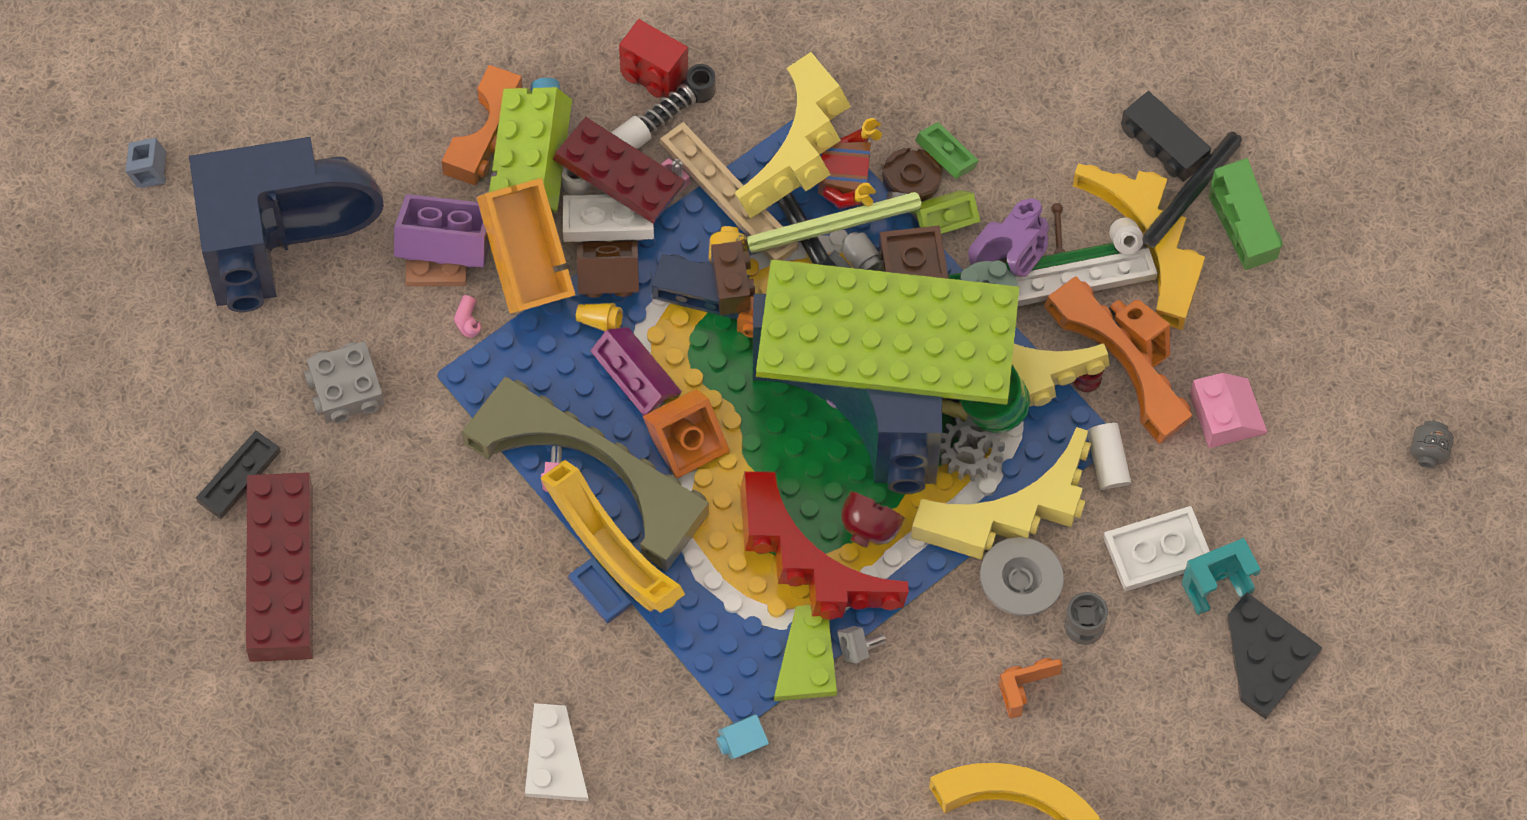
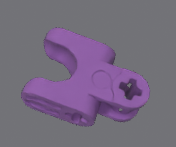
(1018, 238)

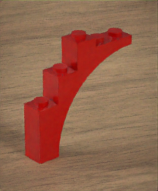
(799, 562)

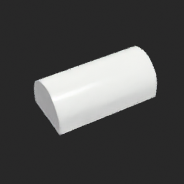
(1108, 456)

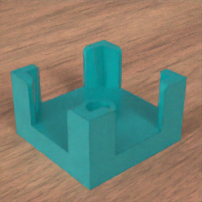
(1230, 561)

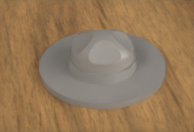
(1021, 576)

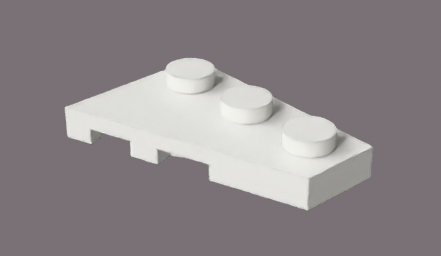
(553, 757)

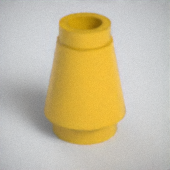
(600, 316)

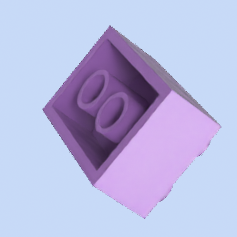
(441, 231)

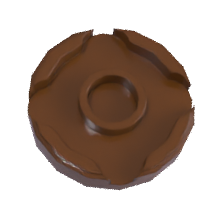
(912, 172)

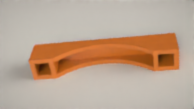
(1079, 312)

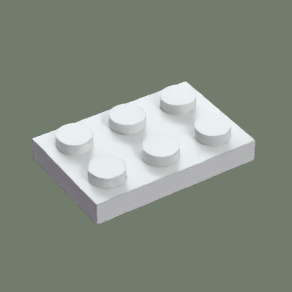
(602, 219)
(1155, 547)

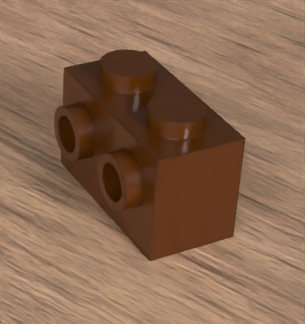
(731, 277)

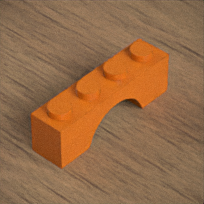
(469, 155)

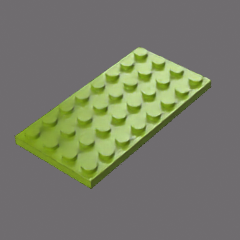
(888, 331)

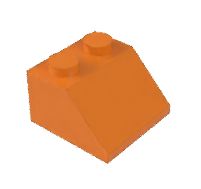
(686, 433)

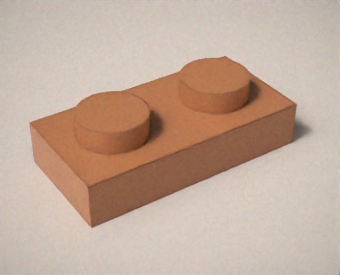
(434, 274)

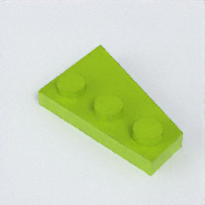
(807, 660)

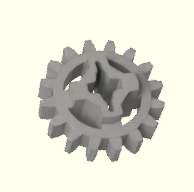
(964, 458)

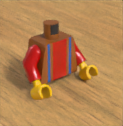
(849, 168)

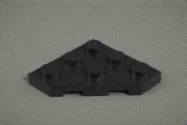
(1266, 654)

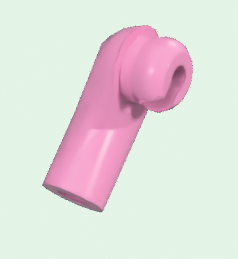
(464, 318)

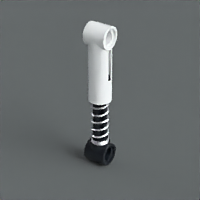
(637, 129)

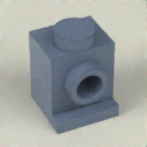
(146, 163)

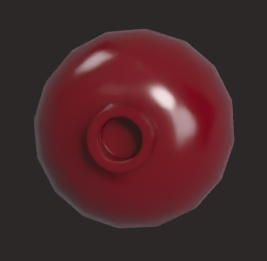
(869, 521)

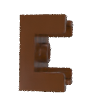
(914, 252)

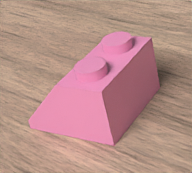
(1226, 409)

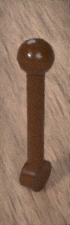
(1057, 209)

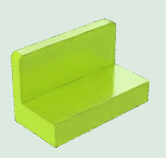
(949, 211)

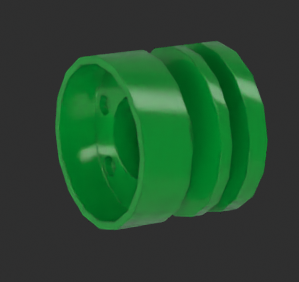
(1001, 417)

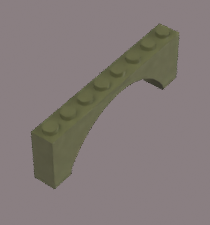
(519, 418)

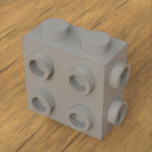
(344, 383)

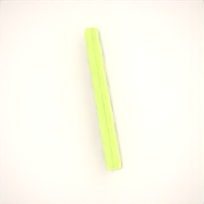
(833, 222)

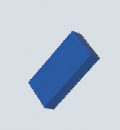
(600, 590)

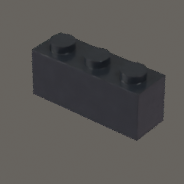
(1165, 136)

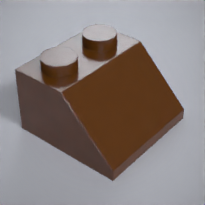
(607, 267)

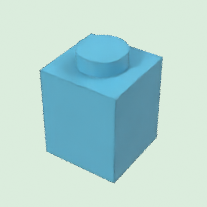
(741, 737)

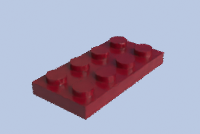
(619, 169)

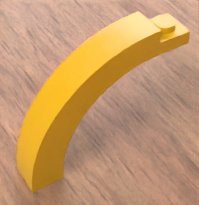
(607, 542)
(1008, 783)

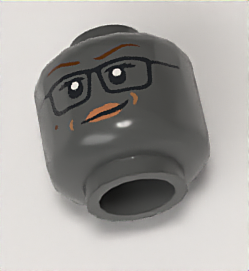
(1432, 444)

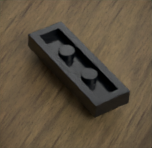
(231, 480)

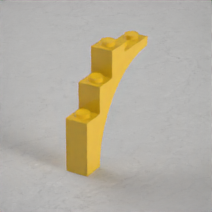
(1140, 201)

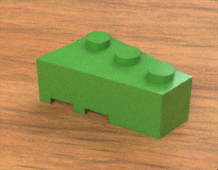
(1244, 214)

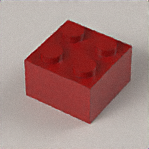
(653, 59)

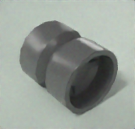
(1086, 618)

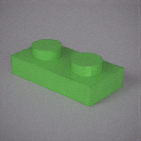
(946, 150)

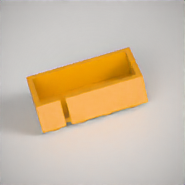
(525, 245)

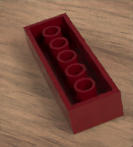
(279, 567)

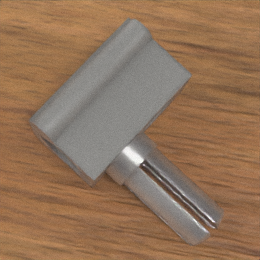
(854, 645)

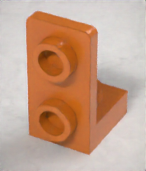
(1014, 695)

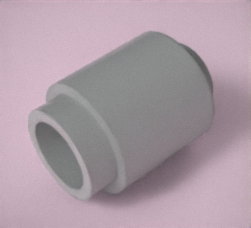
(861, 252)

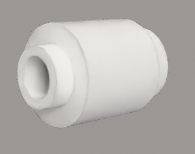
(1122, 228)

